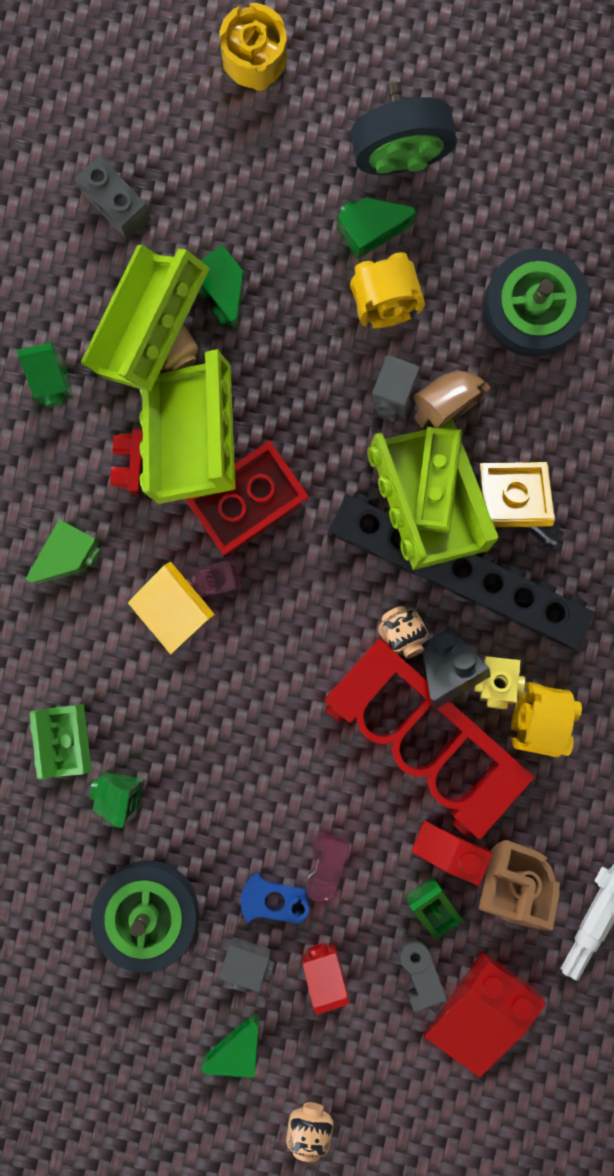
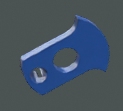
(254, 897)

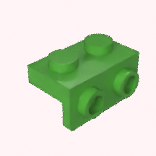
(60, 741)

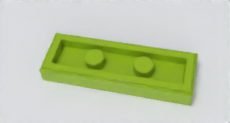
(438, 479)

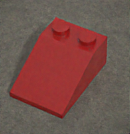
(485, 1015)

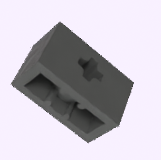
(113, 197)
(395, 389)

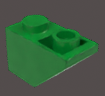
(223, 287)

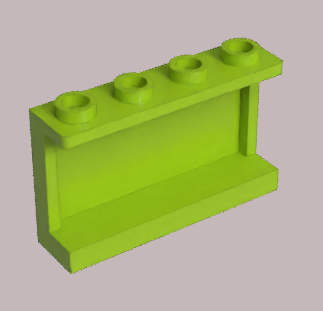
(145, 317)
(188, 432)
(399, 469)

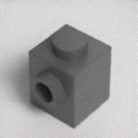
(246, 965)

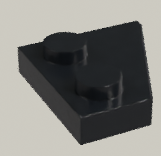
(451, 667)

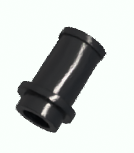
(547, 534)

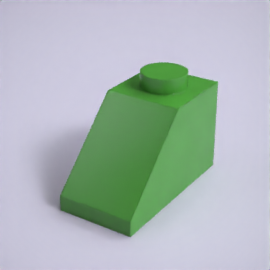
(64, 554)

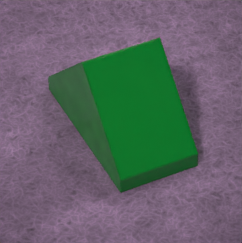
(433, 908)
(236, 1052)

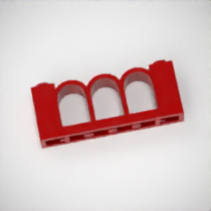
(494, 789)

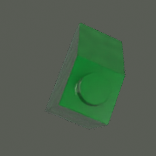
(372, 223)
(46, 374)

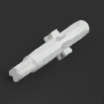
(593, 927)

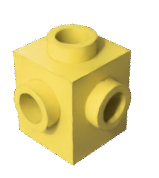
(506, 671)

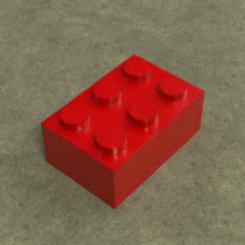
(261, 498)

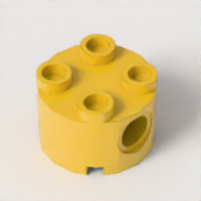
(253, 46)
(386, 291)
(545, 720)

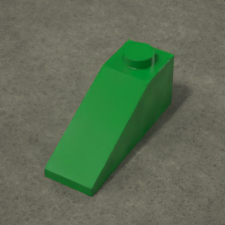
(117, 797)

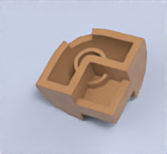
(449, 397)
(520, 887)

